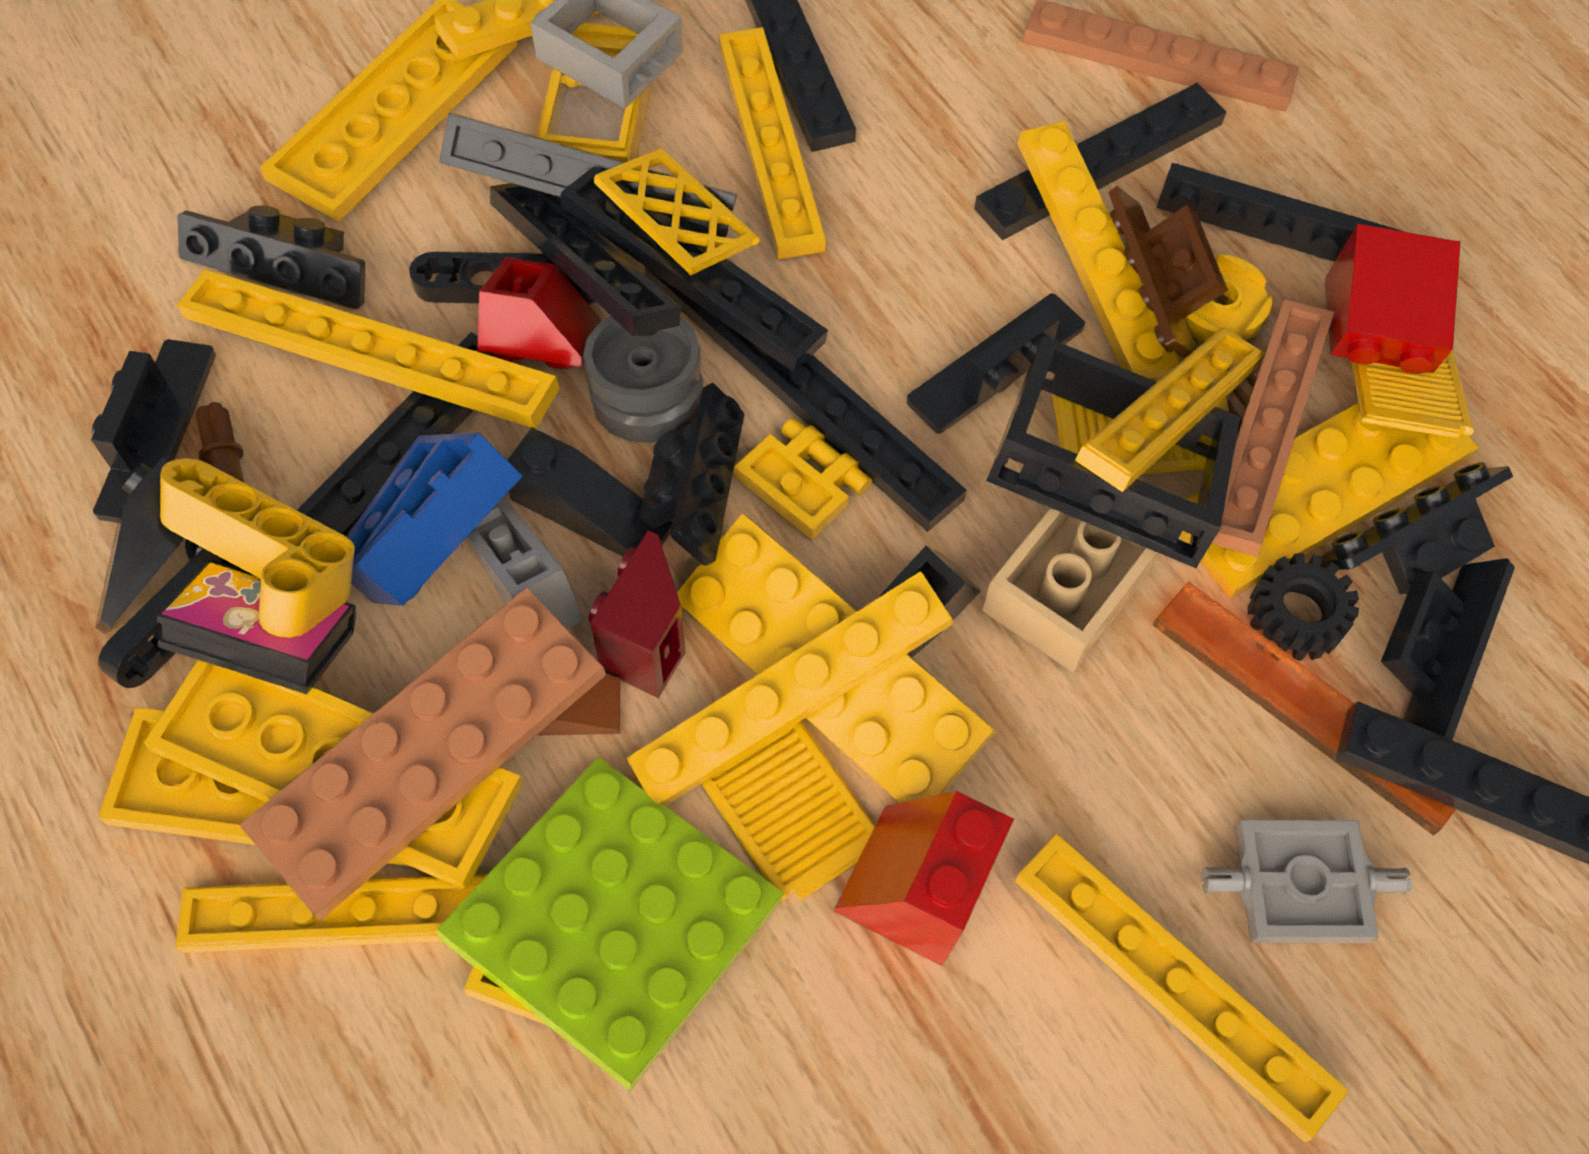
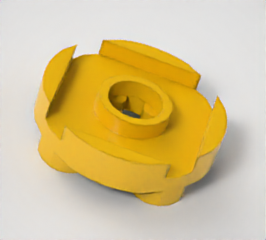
(1246, 303)

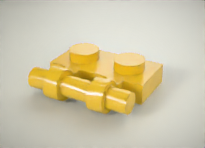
(793, 486)

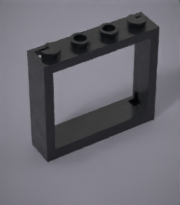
(1141, 511)

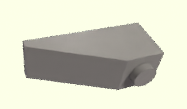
(519, 560)

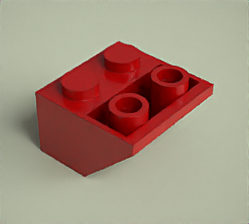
(534, 315)

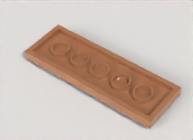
(422, 753)

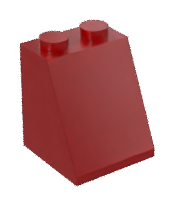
(1393, 299)
(925, 871)

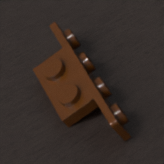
(1173, 265)

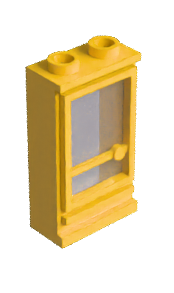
(585, 118)

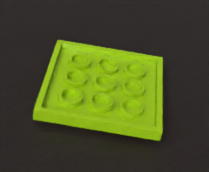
(611, 921)

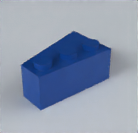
(426, 513)

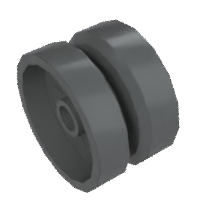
(643, 382)

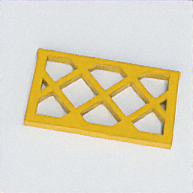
(637, 171)

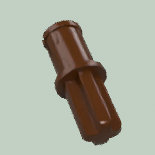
(218, 440)

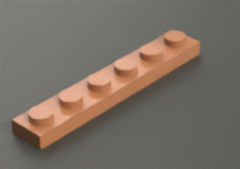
(1161, 54)
(1271, 424)

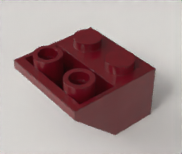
(640, 620)

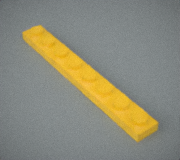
(371, 348)

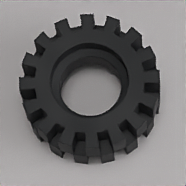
(1317, 584)

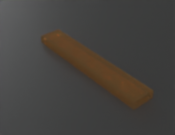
(1281, 688)

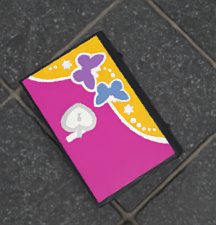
(219, 624)

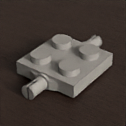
(1306, 881)

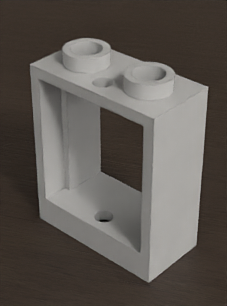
(631, 70)

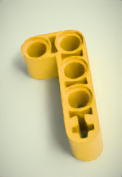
(298, 559)

